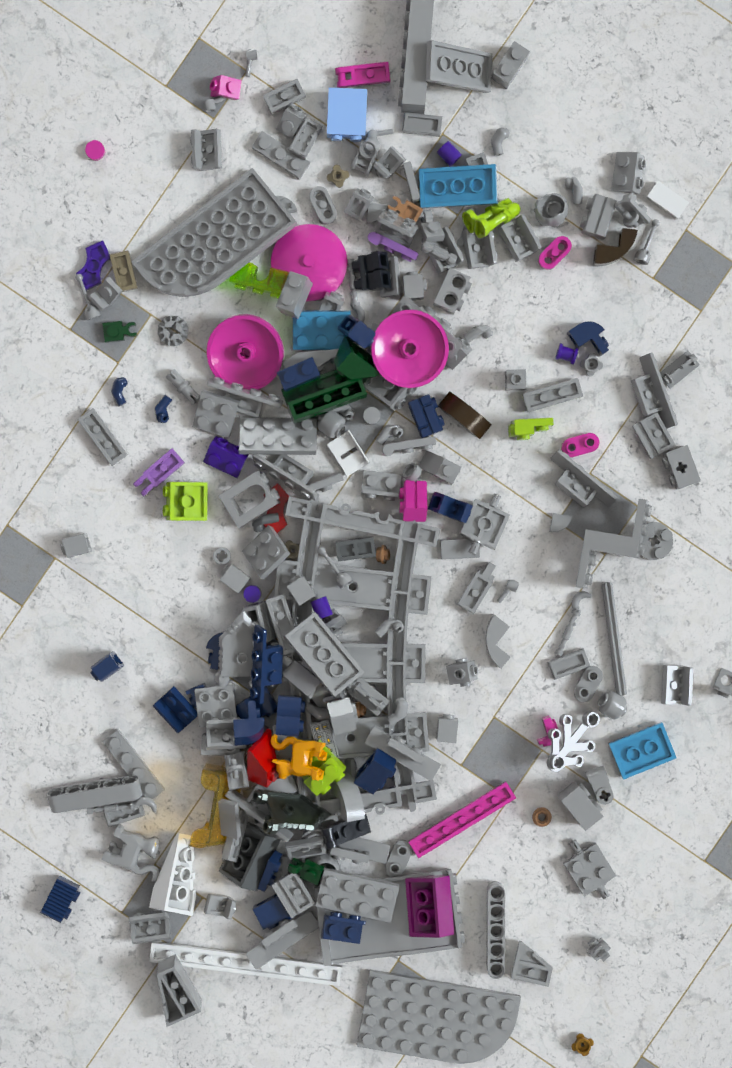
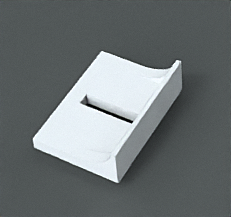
(344, 444)

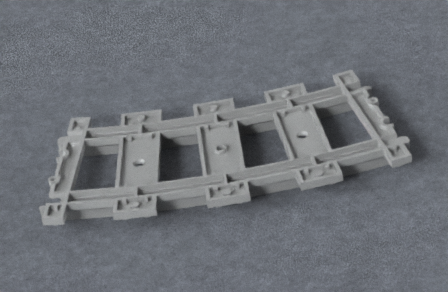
(387, 662)

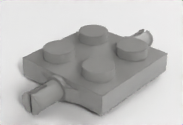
(485, 524)
(589, 869)

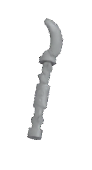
(355, 305)
(576, 612)
(133, 806)

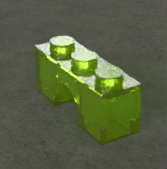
(247, 278)

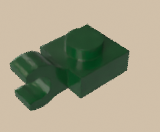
(309, 870)

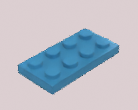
(458, 186)

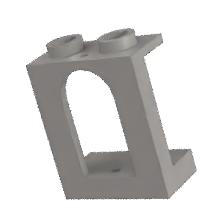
(257, 478)

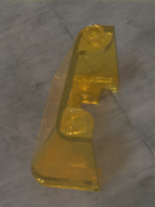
(214, 779)

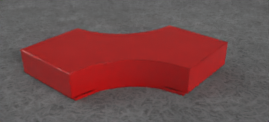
(279, 508)

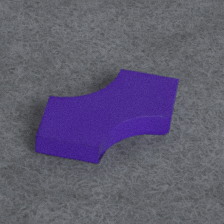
(96, 258)

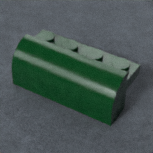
(322, 395)

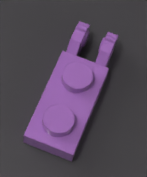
(392, 246)
(160, 471)

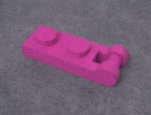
(363, 74)

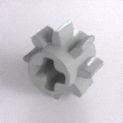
(598, 949)

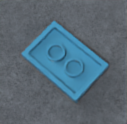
(318, 330)
(642, 750)

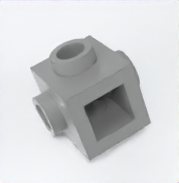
(462, 672)

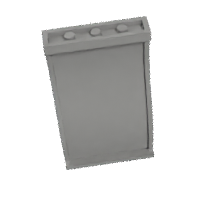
(391, 939)

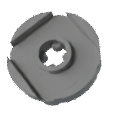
(665, 542)

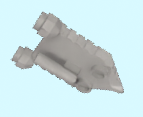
(235, 650)

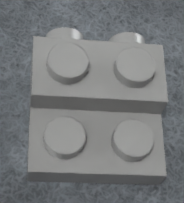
(387, 392)

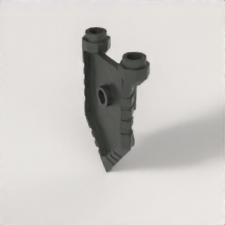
(289, 811)

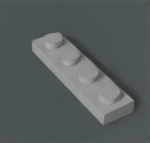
(133, 764)

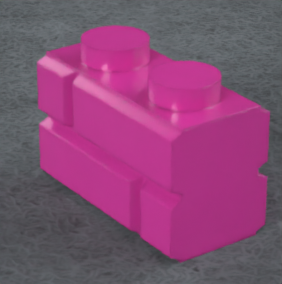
(414, 501)

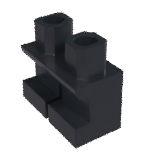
(372, 272)

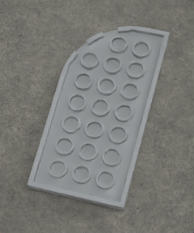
(216, 239)
(435, 1018)

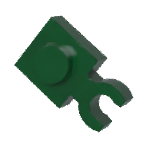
(115, 331)

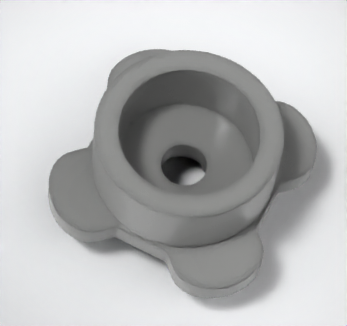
(586, 364)

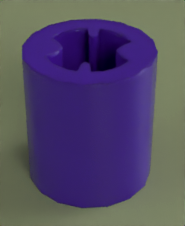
(449, 153)
(252, 593)
(321, 607)

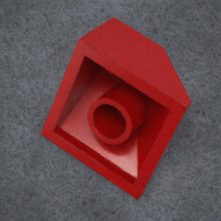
(259, 761)

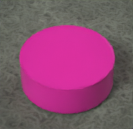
(95, 150)

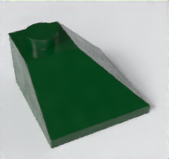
(354, 361)

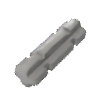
(439, 253)

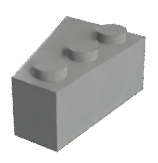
(177, 991)

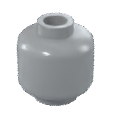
(331, 424)
(612, 705)

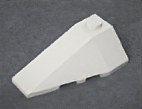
(175, 881)

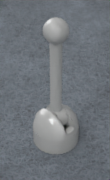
(643, 255)
(90, 311)
(342, 578)

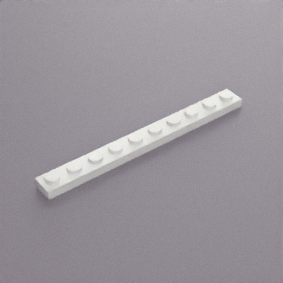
(239, 963)

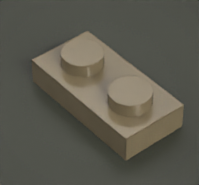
(123, 271)

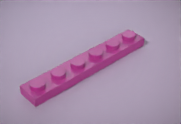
(462, 819)

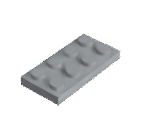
(458, 66)
(277, 436)
(324, 654)
(357, 895)

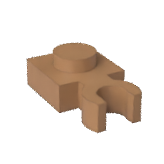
(407, 210)

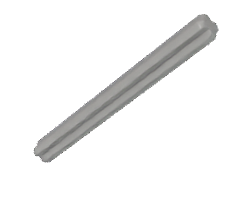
(614, 639)

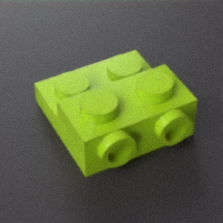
(525, 427)
(185, 501)
(333, 770)

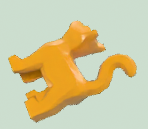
(302, 758)

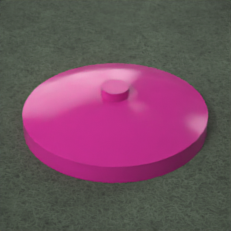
(312, 253)
(410, 348)
(245, 351)

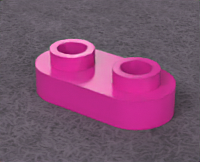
(554, 252)
(580, 444)

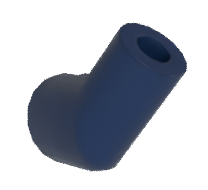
(117, 389)
(161, 409)

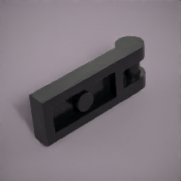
(345, 832)

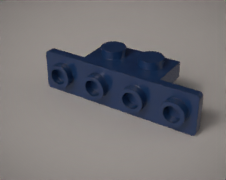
(266, 664)

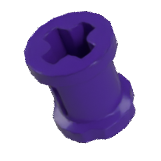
(566, 354)

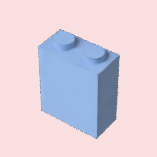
(346, 114)

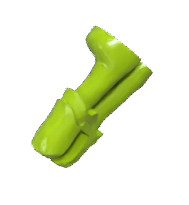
(491, 218)

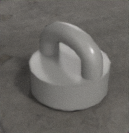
(412, 472)

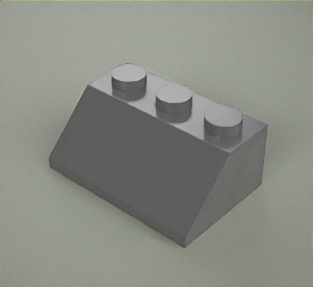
(252, 859)

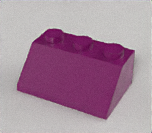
(429, 906)

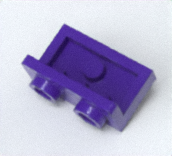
(225, 457)

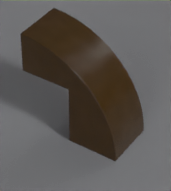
(607, 255)
(464, 415)

